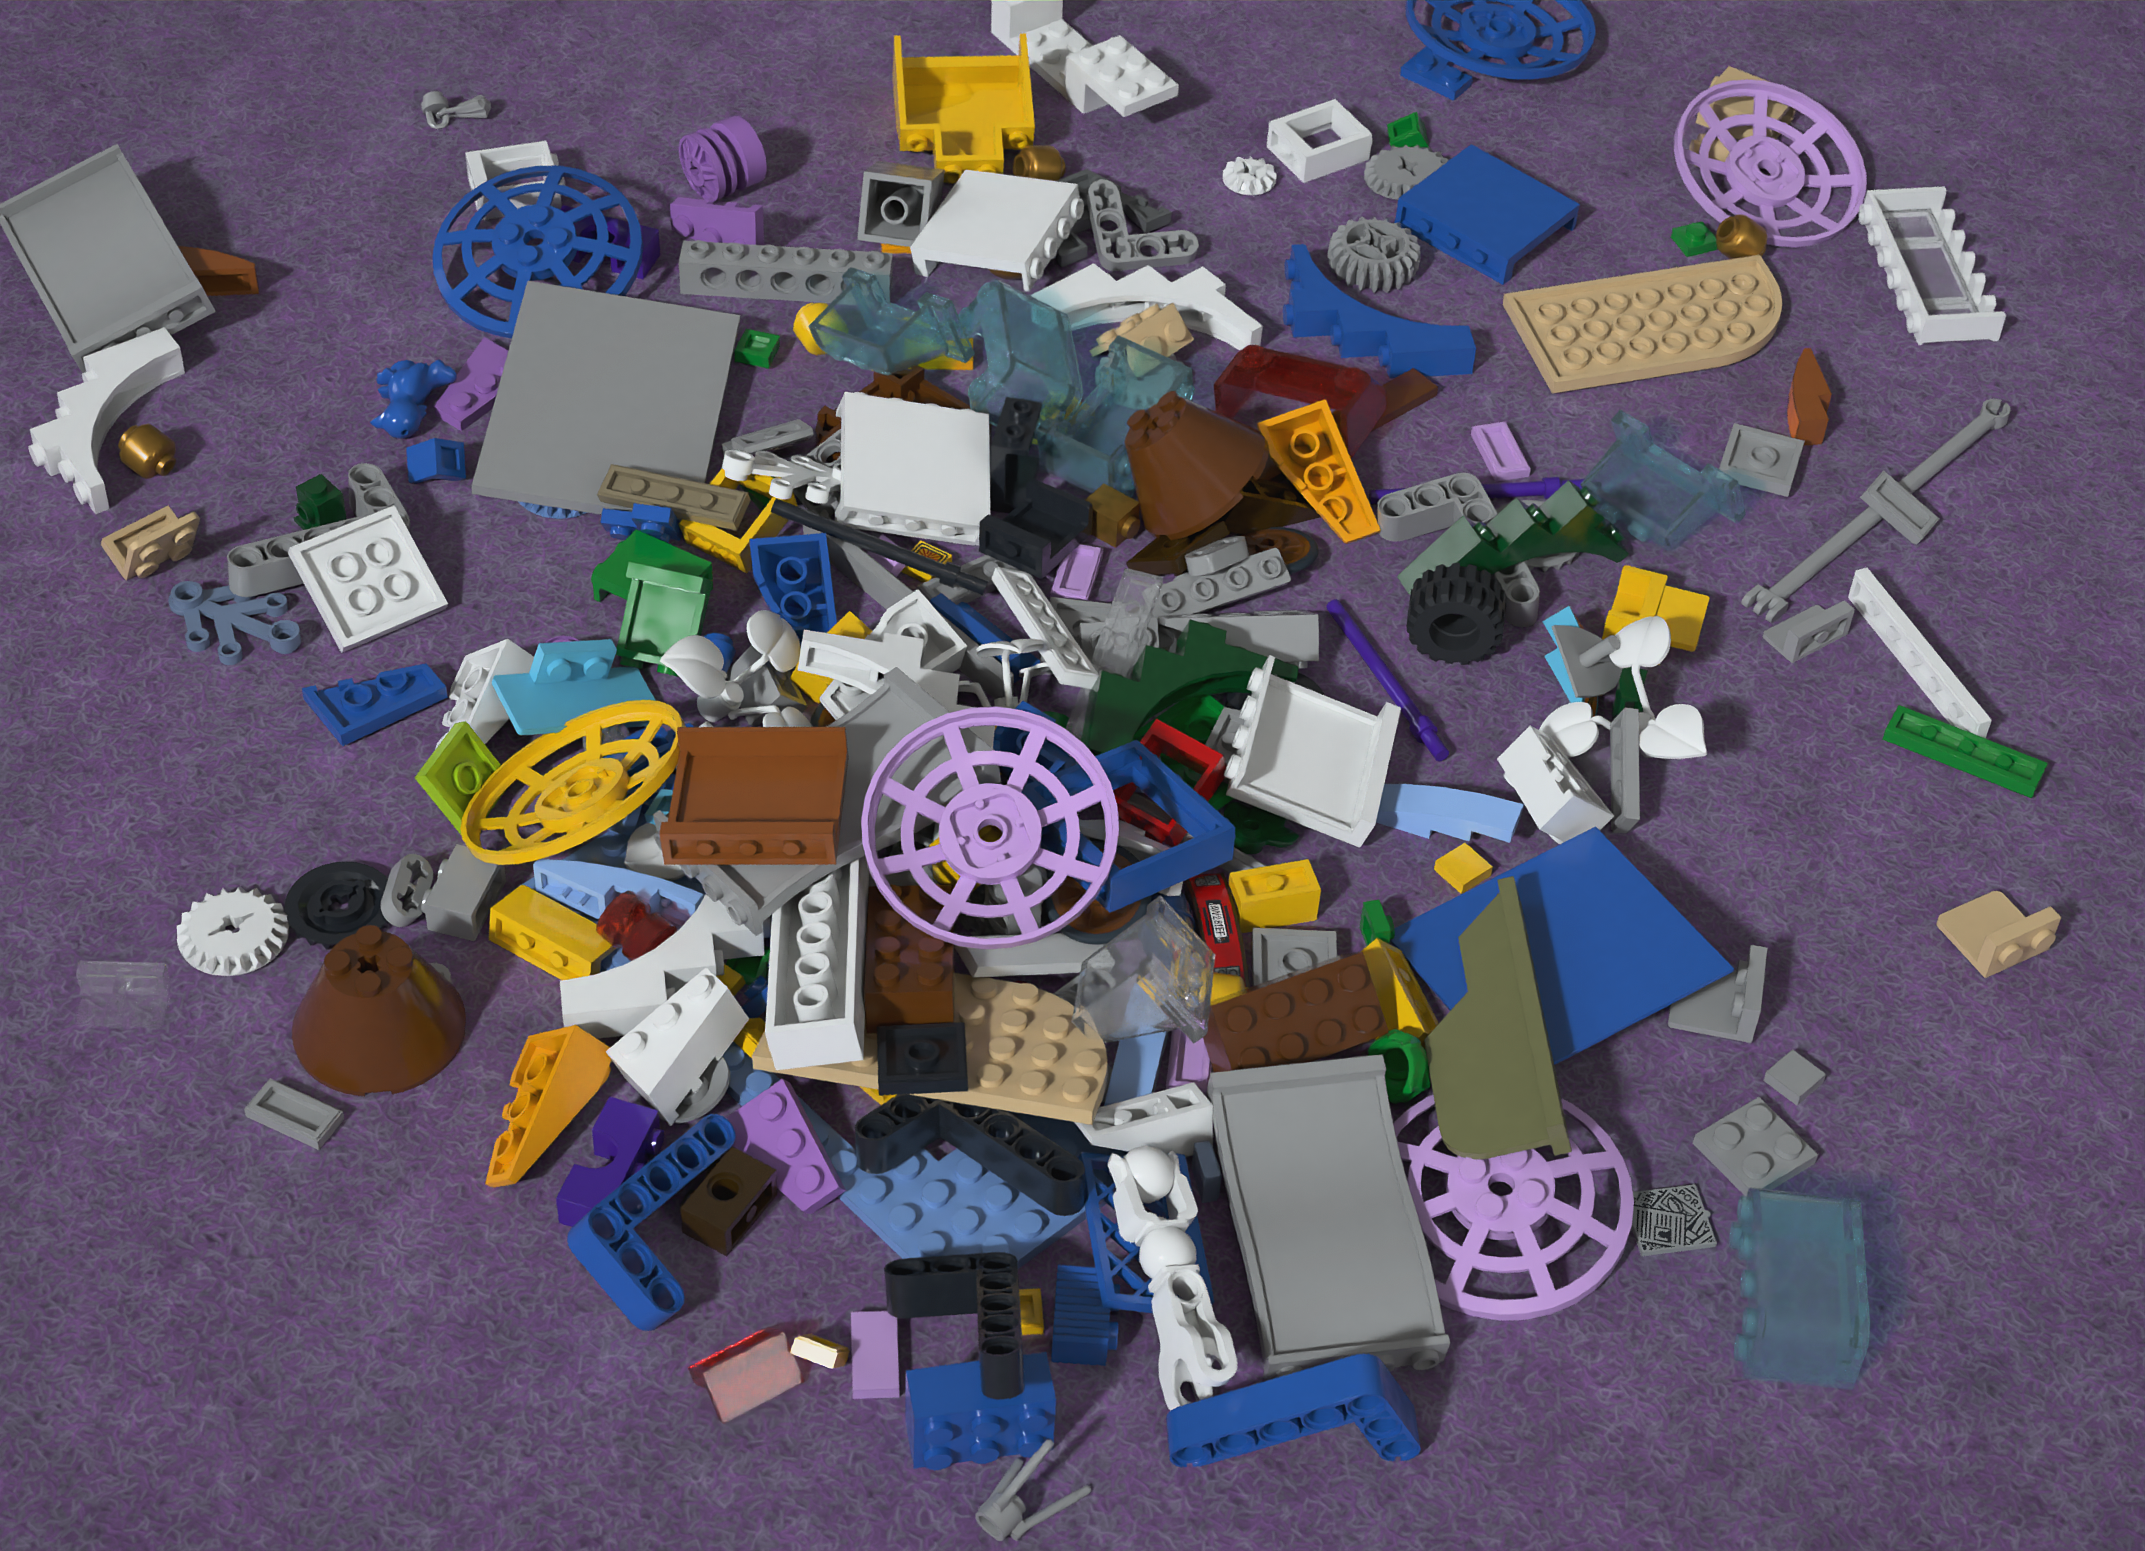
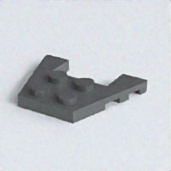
(1134, 207)

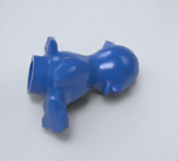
(407, 390)

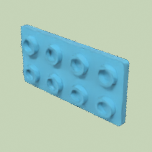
(567, 683)

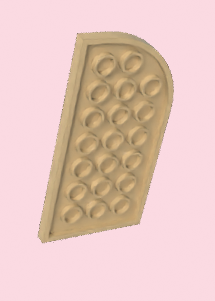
(1647, 322)
(1018, 1053)

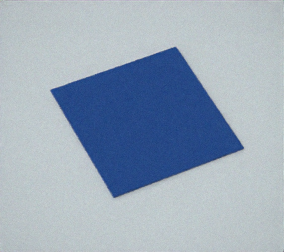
(1597, 938)

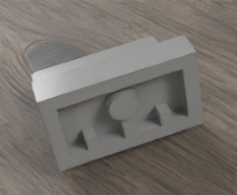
(1727, 1006)

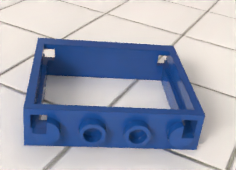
(1211, 831)

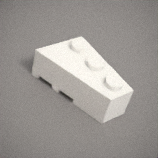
(1552, 787)
(678, 1042)

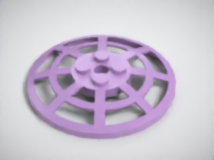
(1770, 154)
(990, 805)
(1516, 1217)

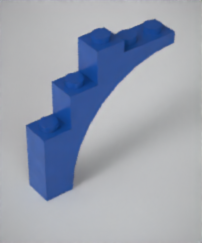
(1360, 331)

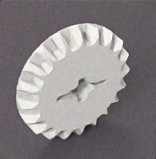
(223, 953)

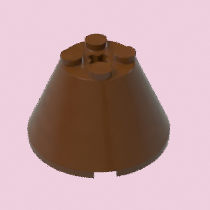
(1190, 464)
(377, 1017)

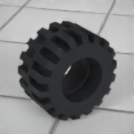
(1451, 592)

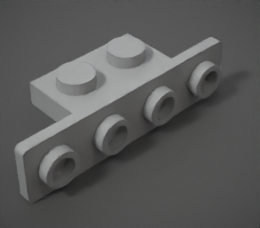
(1238, 581)

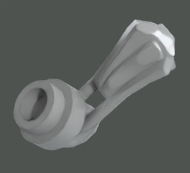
(436, 104)

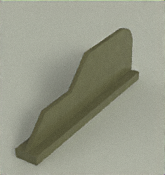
(1493, 1049)

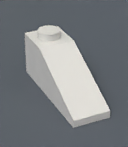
(1161, 1120)

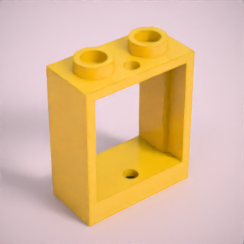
(726, 546)

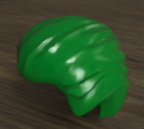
(1405, 1065)

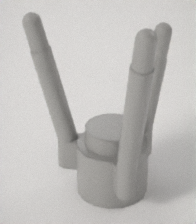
(1003, 1509)

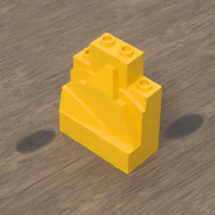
(963, 108)

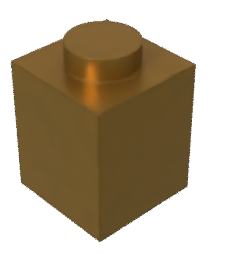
(1114, 515)

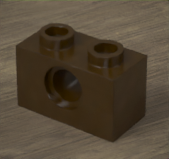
(728, 1200)

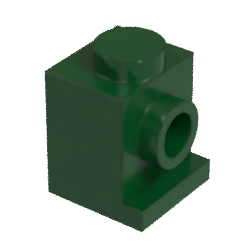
(319, 503)

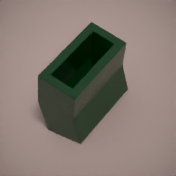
(1627, 693)

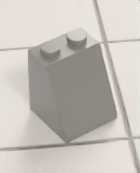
(898, 202)

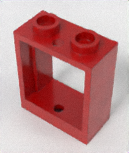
(1190, 753)

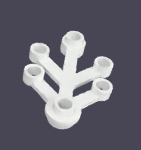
(794, 473)

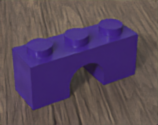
(620, 235)
(622, 1134)

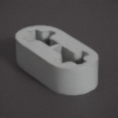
(1216, 556)
(400, 886)

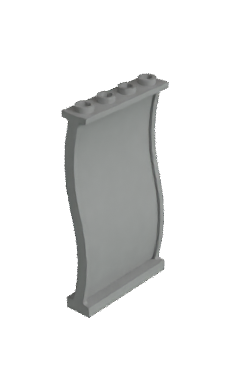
(102, 256)
(872, 731)
(1325, 1216)

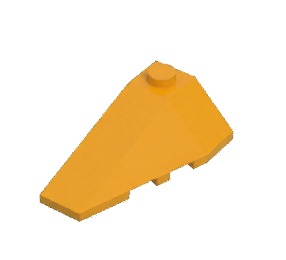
(1316, 461)
(554, 1082)

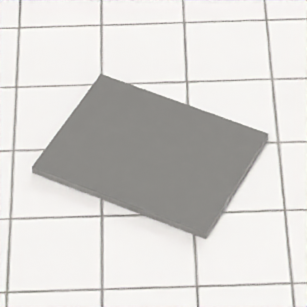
(602, 386)

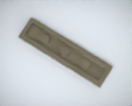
(685, 497)

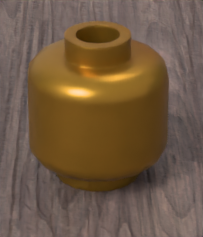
(1039, 163)
(1741, 237)
(147, 451)

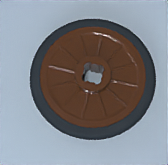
(1295, 547)
(1095, 924)

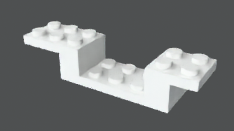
(1080, 71)

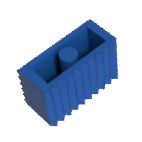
(1080, 1323)

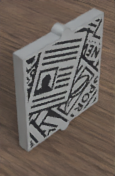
(1671, 1221)

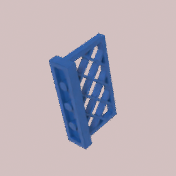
(1105, 1261)

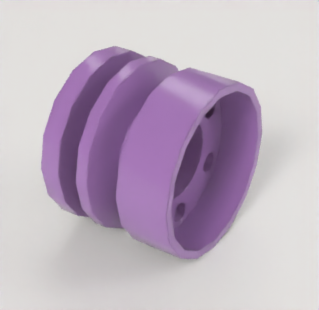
(722, 158)

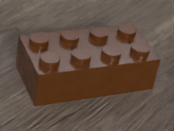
(905, 968)
(1296, 1016)

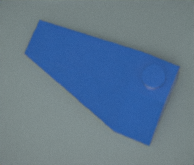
(796, 580)

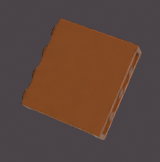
(756, 796)

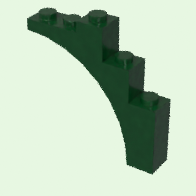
(1522, 532)
(1161, 678)

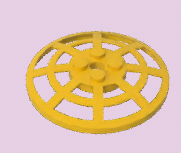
(580, 793)

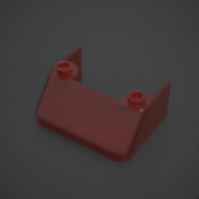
(1305, 381)

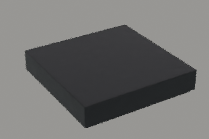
(922, 1058)

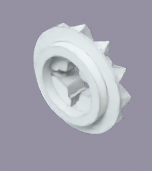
(1246, 183)

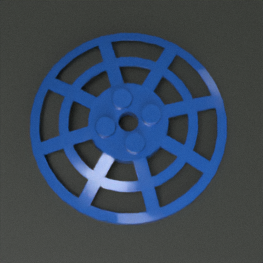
(1504, 34)
(532, 222)

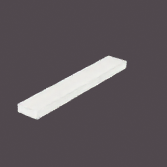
(1043, 623)
(1917, 655)

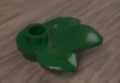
(1258, 828)

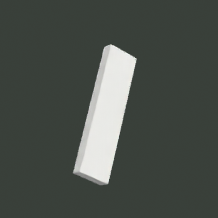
(1046, 956)

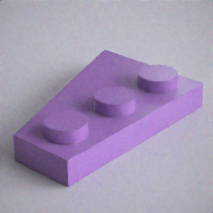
(717, 223)
(474, 388)
(781, 1135)

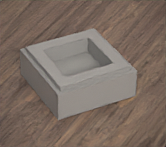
(1794, 1077)

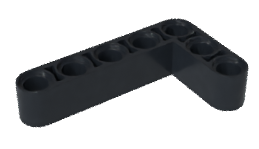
(984, 1134)
(968, 1285)

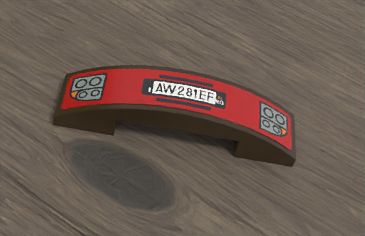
(1218, 922)

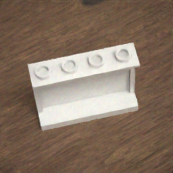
(999, 225)
(913, 468)
(1311, 757)

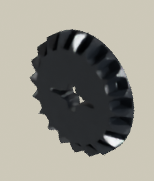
(313, 895)

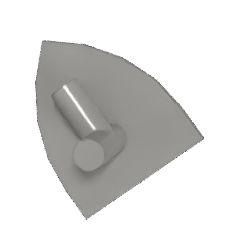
(1588, 660)

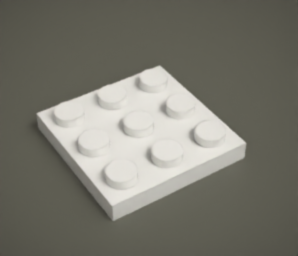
(367, 578)

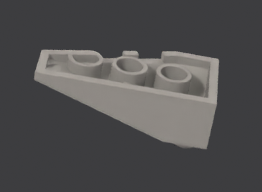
(1278, 633)

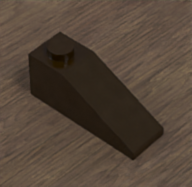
(1267, 506)

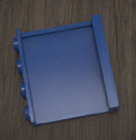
(1484, 212)

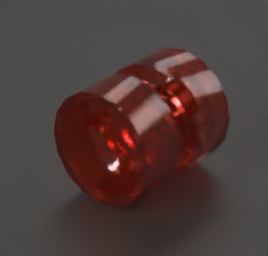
(631, 926)

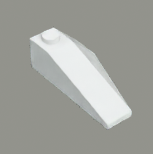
(913, 618)
(474, 690)

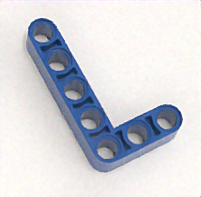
(606, 1235)
(1294, 1407)

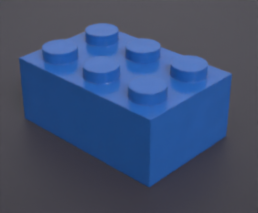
(956, 1423)

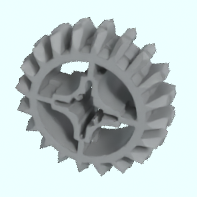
(1374, 254)

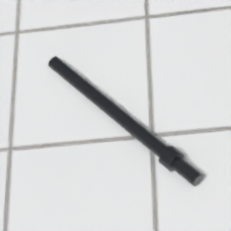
(948, 573)

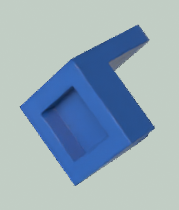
(436, 460)

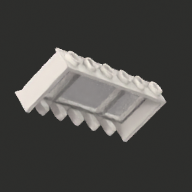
(1928, 266)

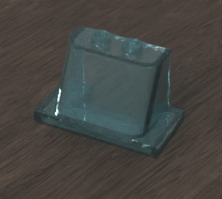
(886, 336)
(1655, 490)

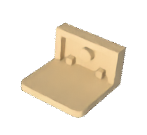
(1153, 328)
(151, 541)
(1996, 933)

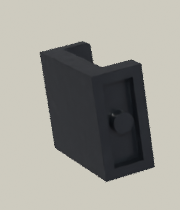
(1009, 450)
(1037, 530)

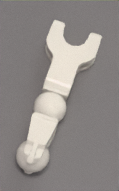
(1185, 1327)

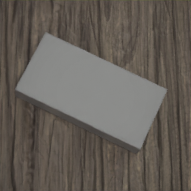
(1899, 508)
(294, 1114)

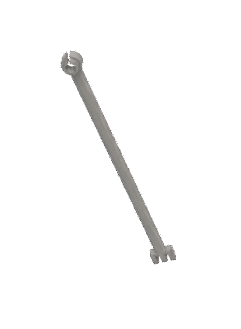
(1775, 597)

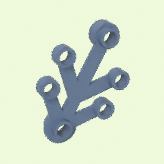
(191, 600)

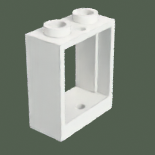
(489, 163)
(1307, 163)

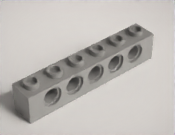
(775, 271)

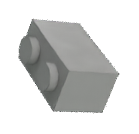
(462, 894)

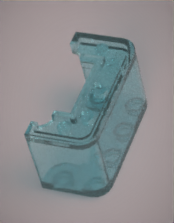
(1027, 353)
(1092, 441)
(1802, 1288)

